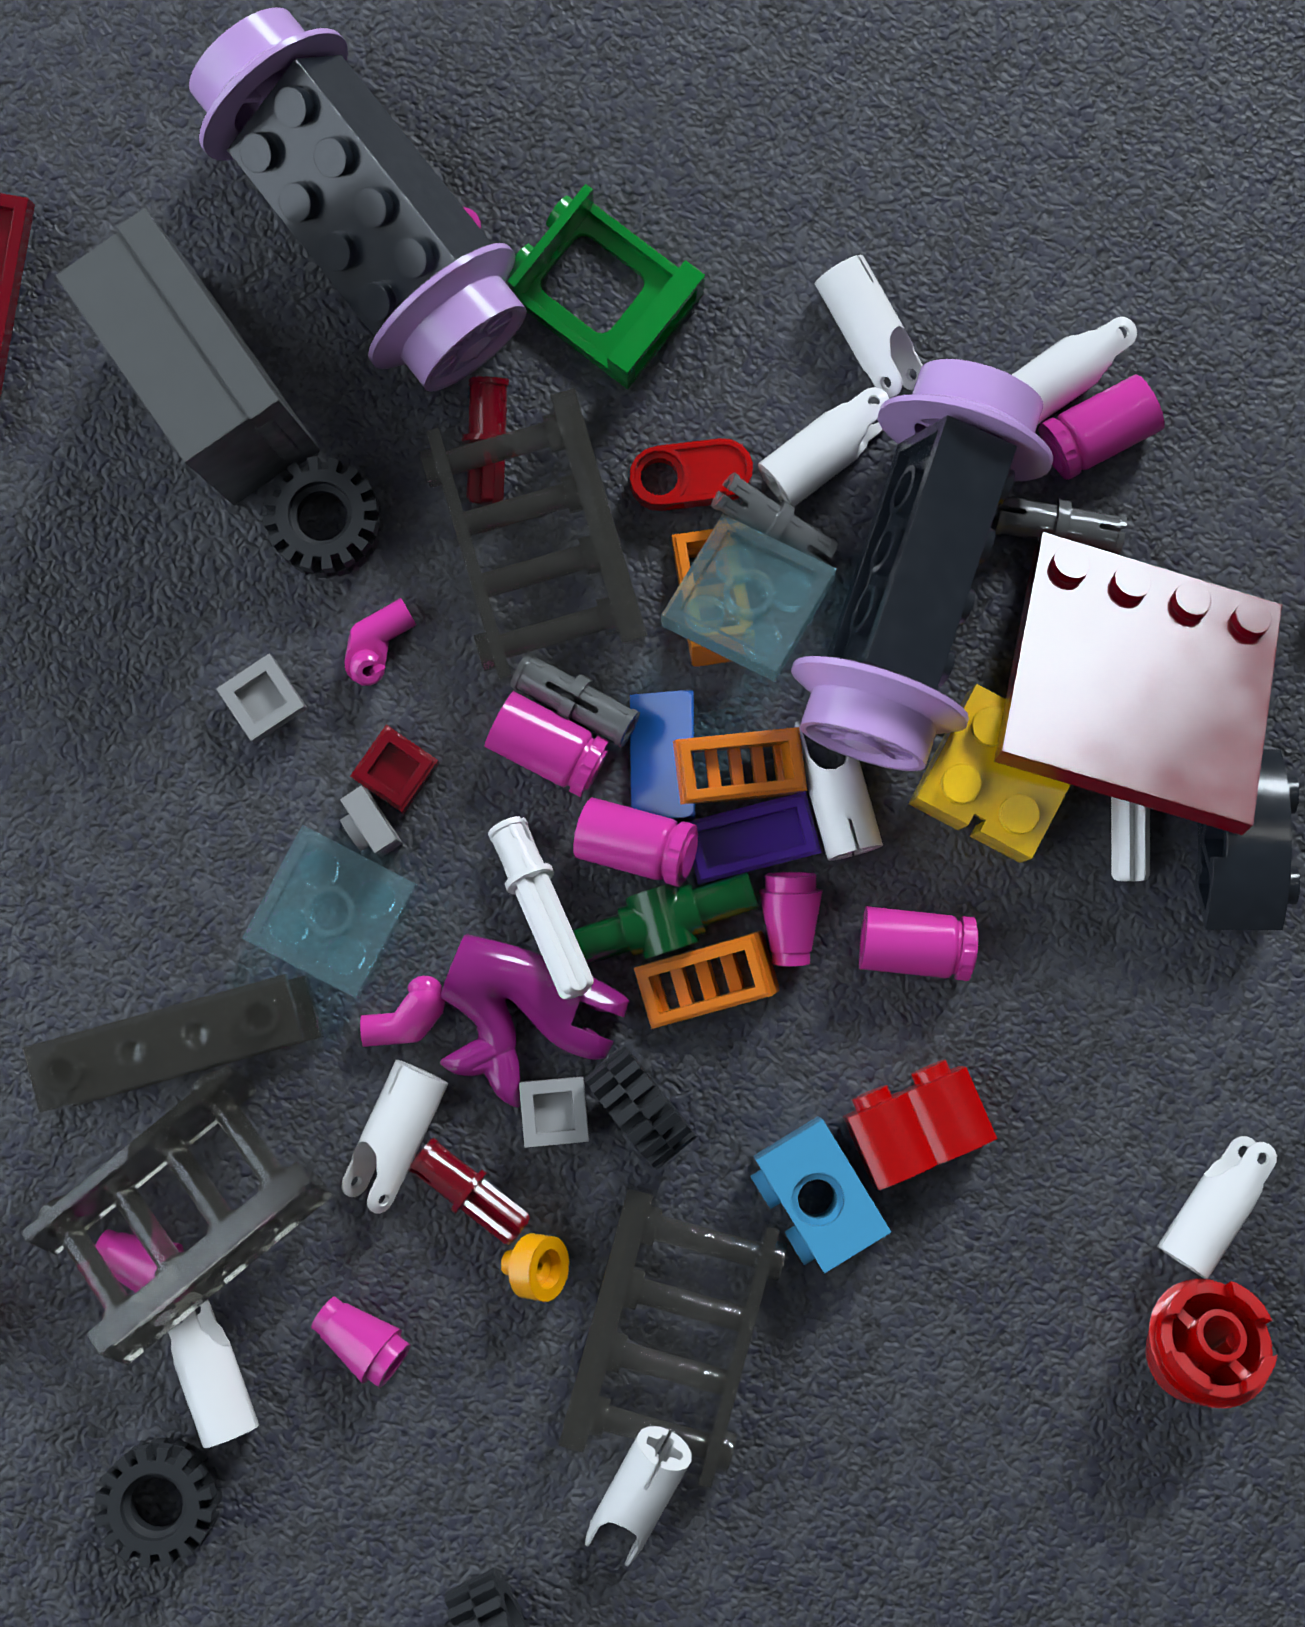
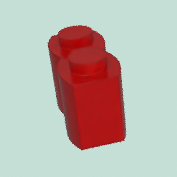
(918, 1125)

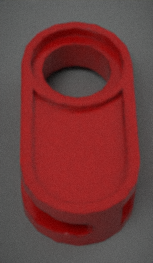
(699, 469)

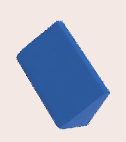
(653, 767)

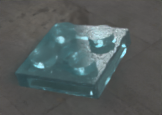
(748, 597)
(330, 911)

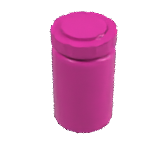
(1102, 426)
(547, 744)
(635, 841)
(918, 943)

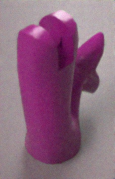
(481, 982)

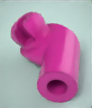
(370, 641)

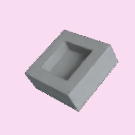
(261, 698)
(367, 823)
(554, 1111)

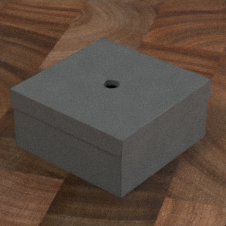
(186, 359)

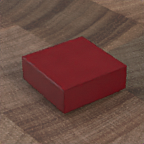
(395, 769)

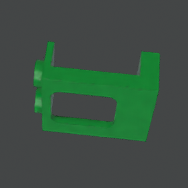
(649, 320)

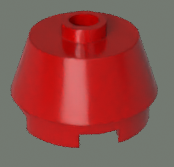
(1210, 1343)

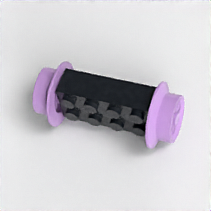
(357, 196)
(955, 461)

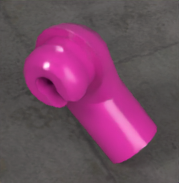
(411, 1019)

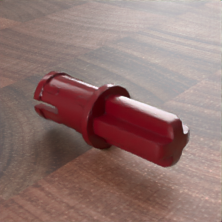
(486, 420)
(469, 1192)

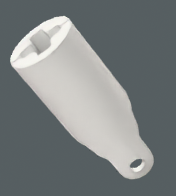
(869, 324)
(1075, 364)
(822, 448)
(841, 807)
(393, 1134)
(1218, 1207)
(211, 1378)
(643, 1486)

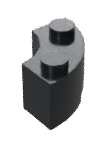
(1250, 877)

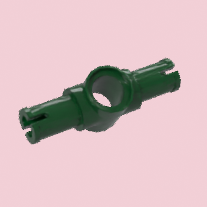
(665, 919)

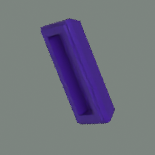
(754, 837)

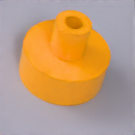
(537, 1267)

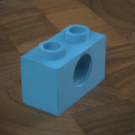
(849, 1221)

